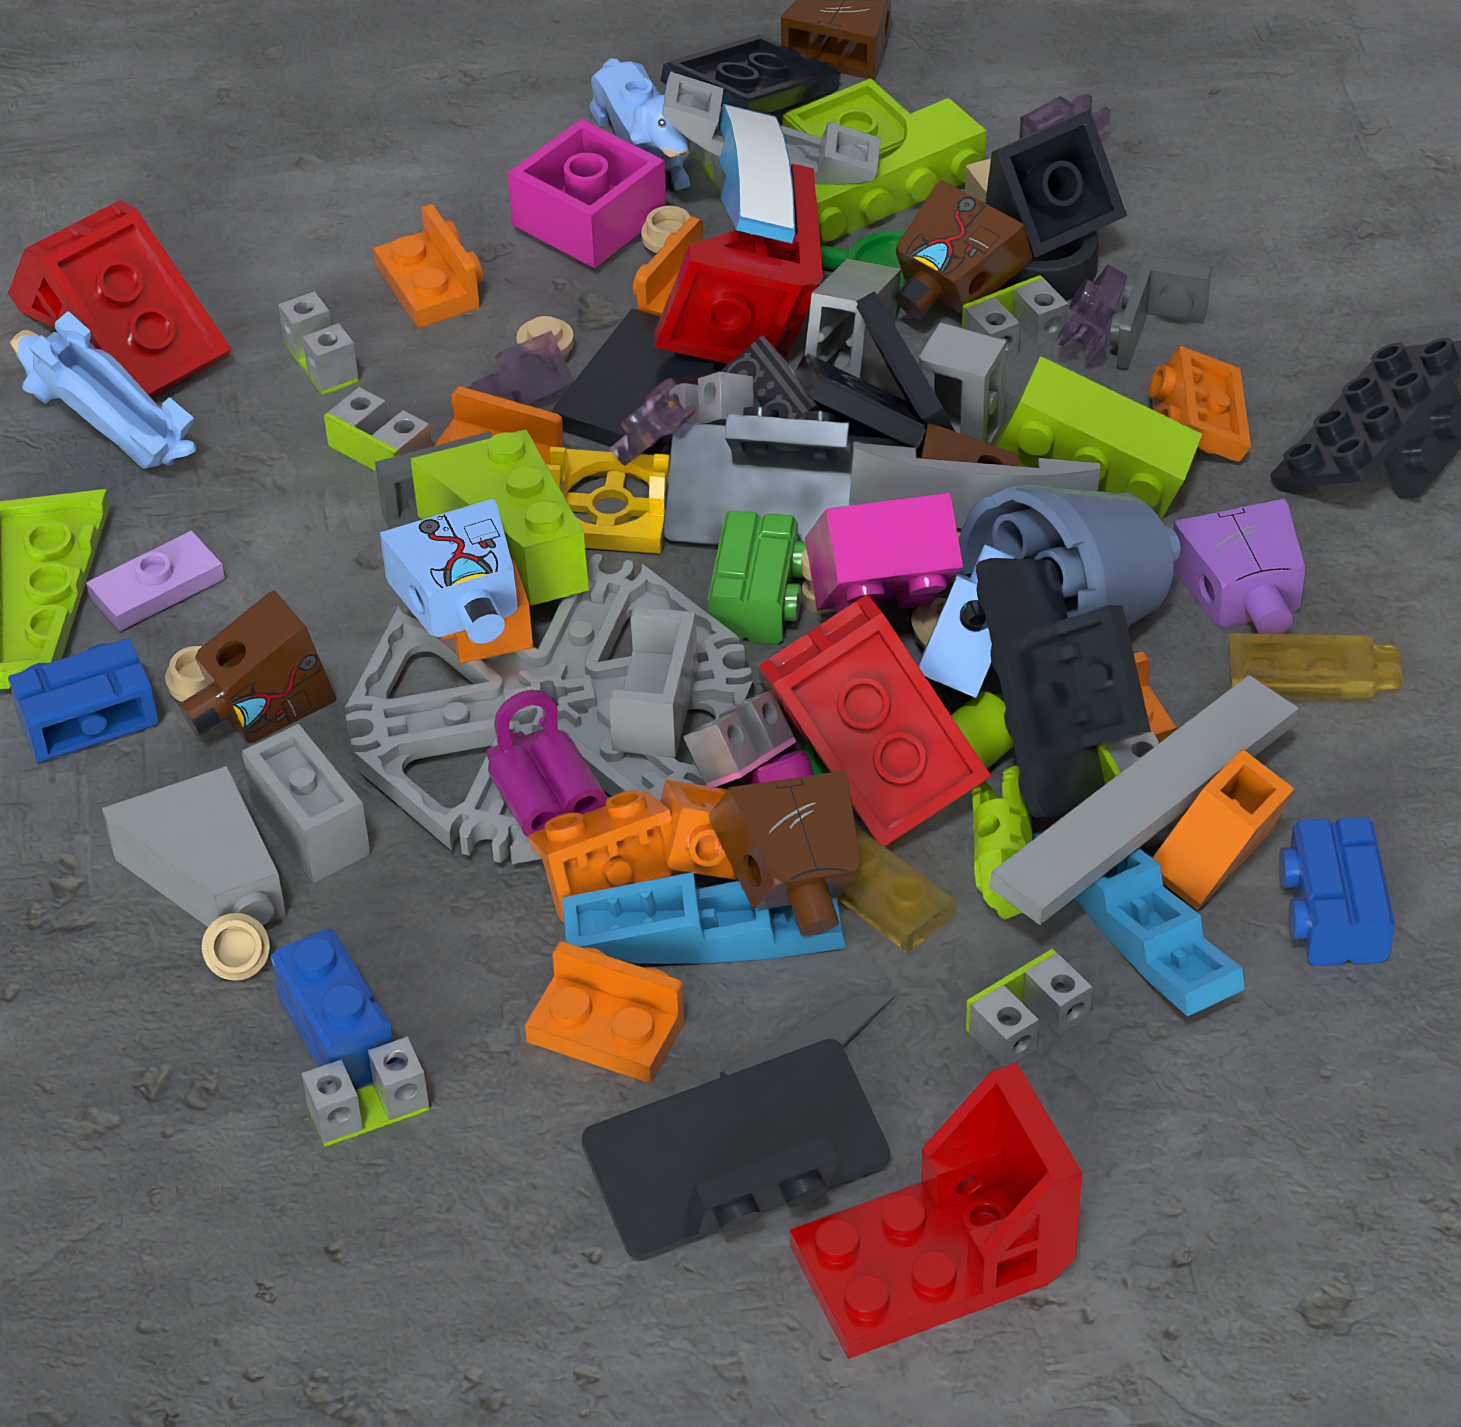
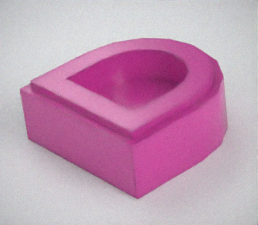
(780, 767)

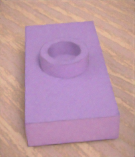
(155, 580)

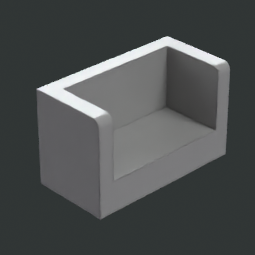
(968, 379)
(658, 683)
(306, 802)

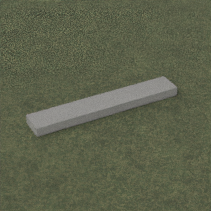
(1140, 800)

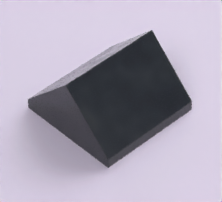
(1056, 183)

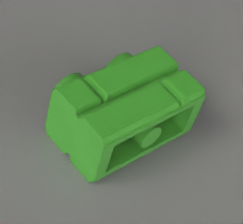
(755, 575)

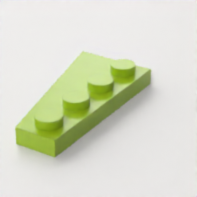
(43, 572)

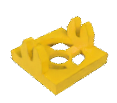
(639, 535)

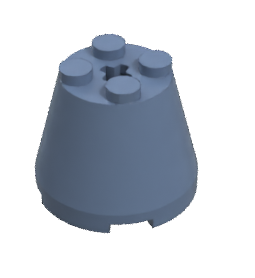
(1101, 542)

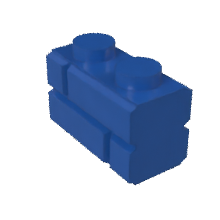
(83, 699)
(1339, 891)
(330, 1004)

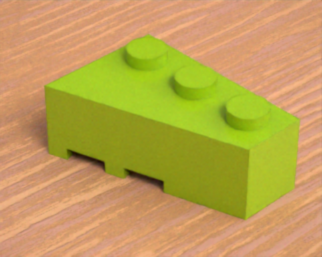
(1083, 421)
(533, 512)

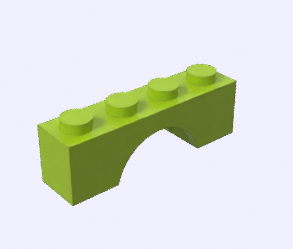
(935, 148)

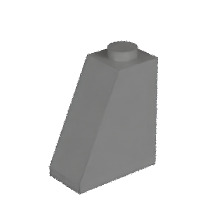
(835, 325)
(198, 848)

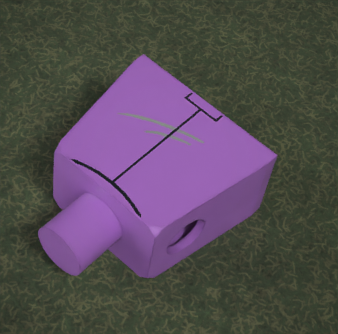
(1243, 565)

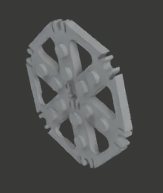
(568, 667)

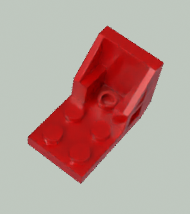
(745, 286)
(125, 292)
(876, 718)
(976, 1231)

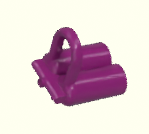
(540, 771)

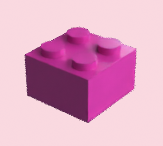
(586, 192)
(884, 550)

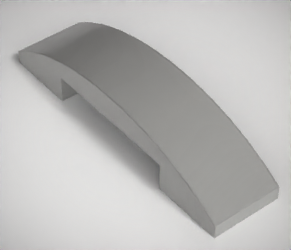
(837, 157)
(896, 473)

